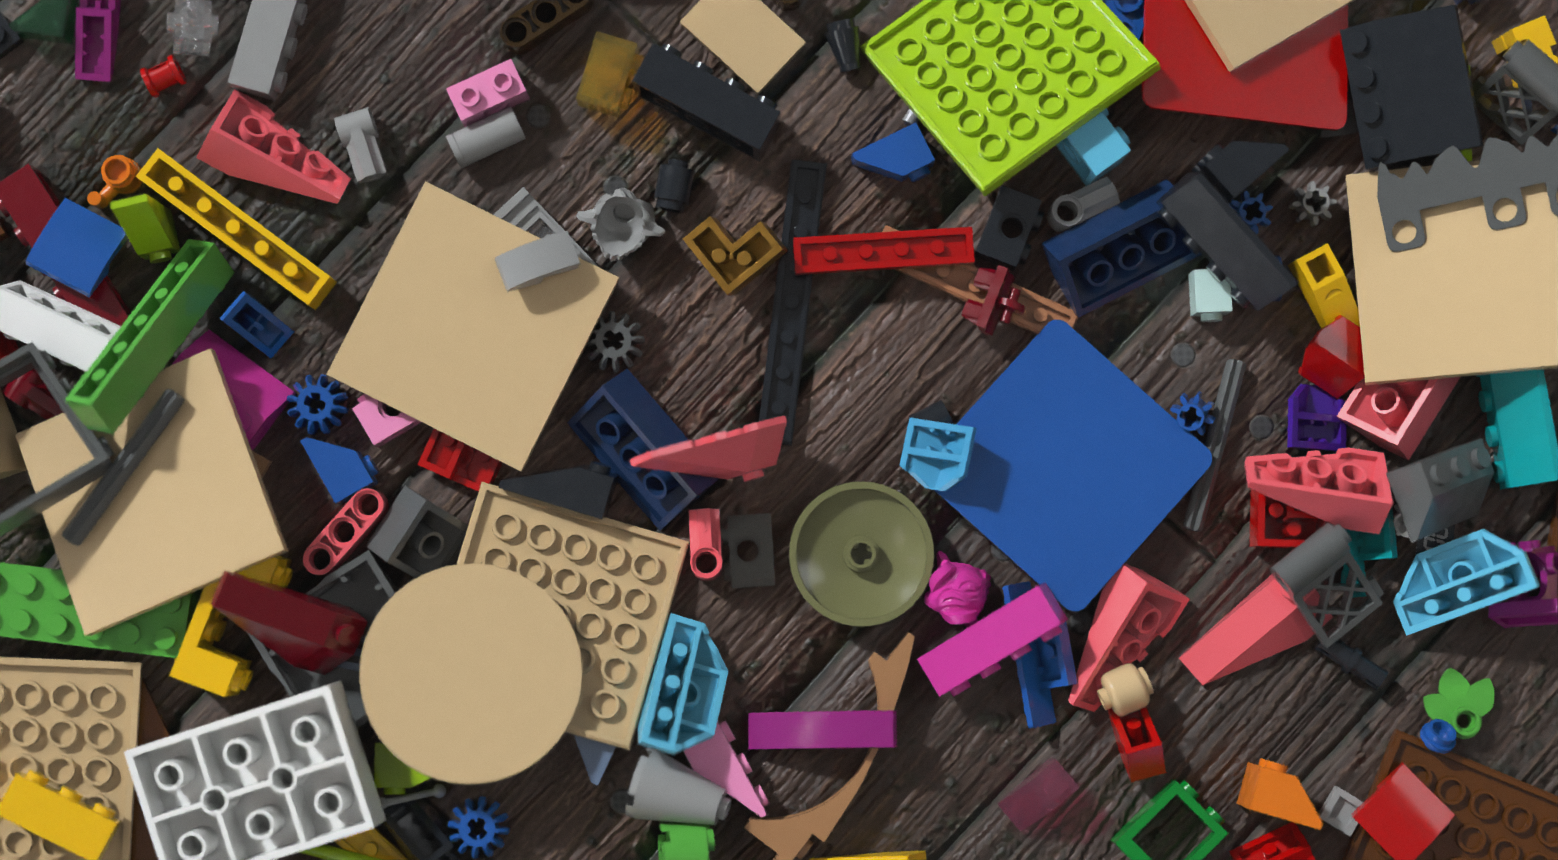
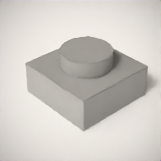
(1338, 810)

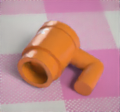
(120, 178)

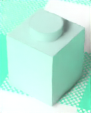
(1209, 296)

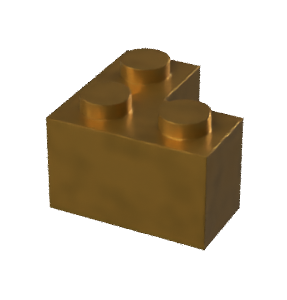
(734, 262)

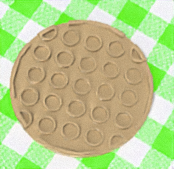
(470, 674)

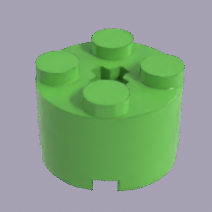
(685, 841)

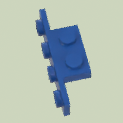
(1042, 668)

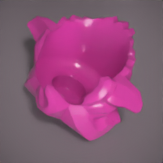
(957, 591)

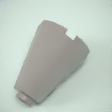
(674, 793)

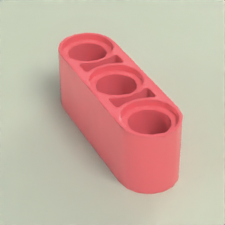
(329, 539)

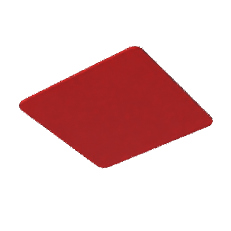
(1289, 84)

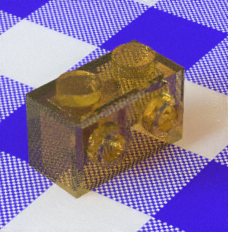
(609, 74)

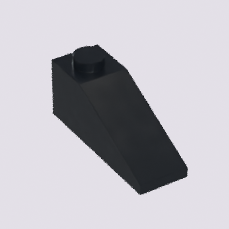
(575, 488)

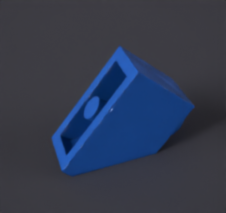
(897, 155)
(341, 469)

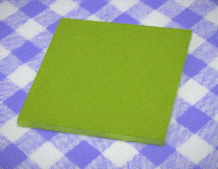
(1007, 75)

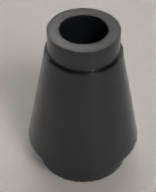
(845, 43)

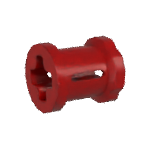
(163, 76)

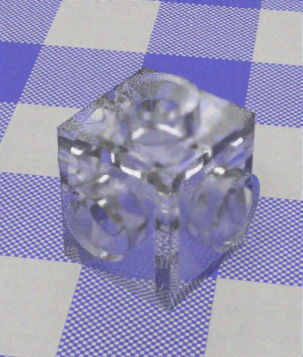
(192, 27)

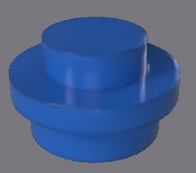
(1438, 736)

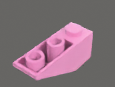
(720, 764)

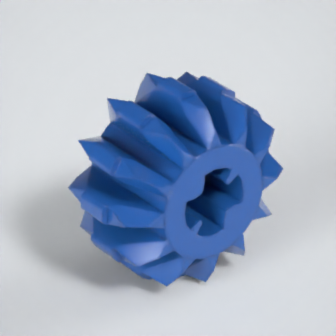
(327, 395)
(466, 827)

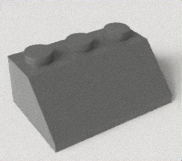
(1442, 488)

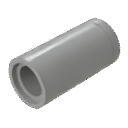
(485, 137)

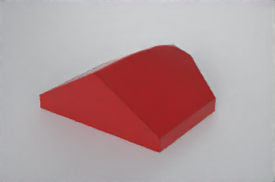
(1334, 357)

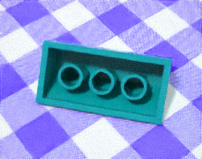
(1519, 427)

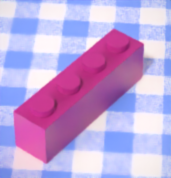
(992, 640)

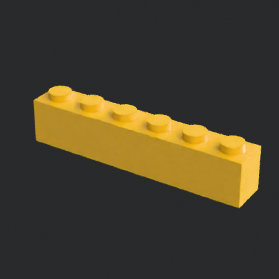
(236, 229)

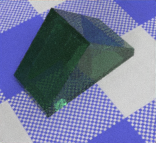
(48, 21)

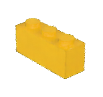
(59, 815)

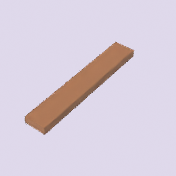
(959, 282)

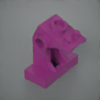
(1532, 610)

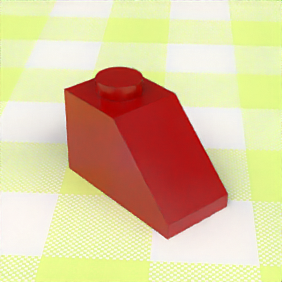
(1138, 744)

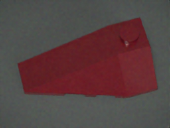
(294, 625)

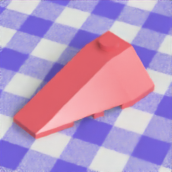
(1336, 487)
(1250, 633)

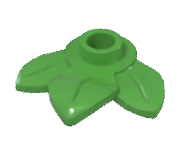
(1459, 698)

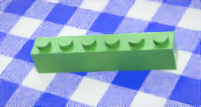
(150, 336)

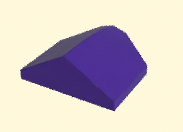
(1314, 420)

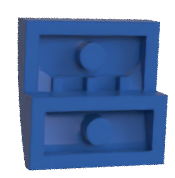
(76, 247)

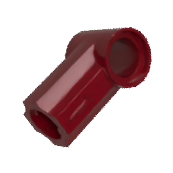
(32, 394)

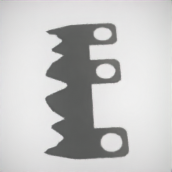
(1453, 179)

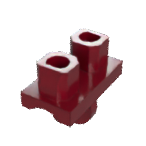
(998, 286)

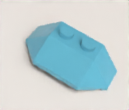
(1461, 579)
(683, 689)

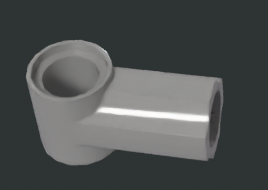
(359, 136)
(1084, 204)

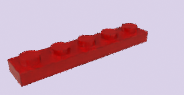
(883, 250)

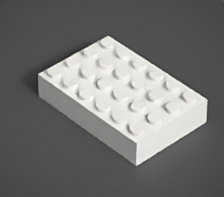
(258, 781)

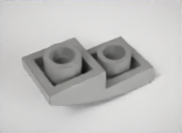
(536, 260)

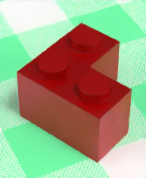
(1277, 524)

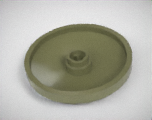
(861, 553)

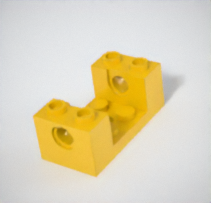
(210, 666)

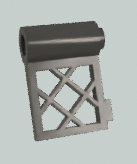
(1536, 81)
(1314, 566)

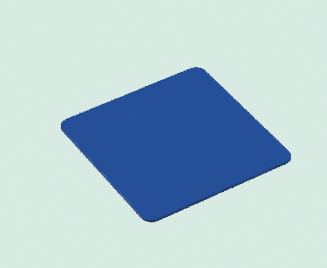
(1072, 465)

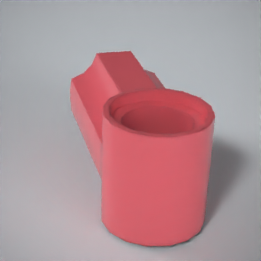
(705, 539)

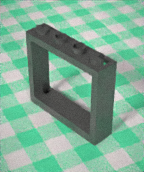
(10, 369)

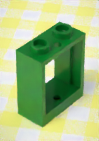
(1188, 796)

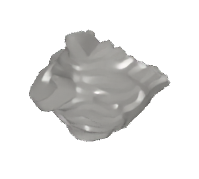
(621, 223)

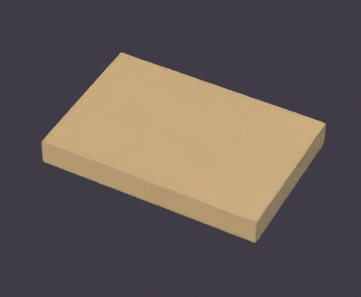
(744, 38)

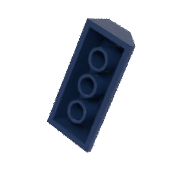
(1116, 251)
(626, 423)

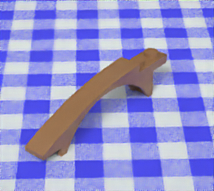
(791, 833)

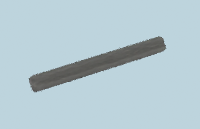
(1215, 442)
(123, 467)

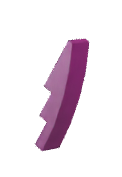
(96, 39)
(822, 730)

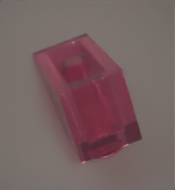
(1038, 794)

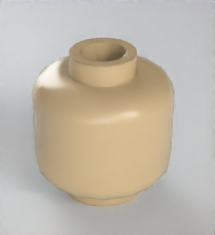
(1125, 689)

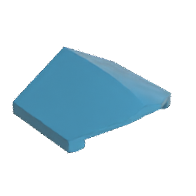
(937, 453)

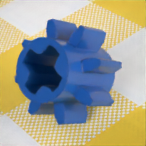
(1259, 210)
(1202, 413)

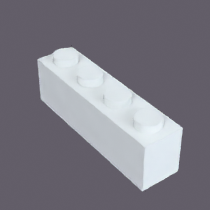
(53, 324)

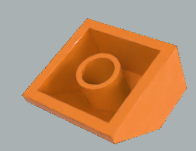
(1276, 793)

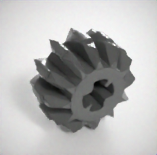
(617, 330)

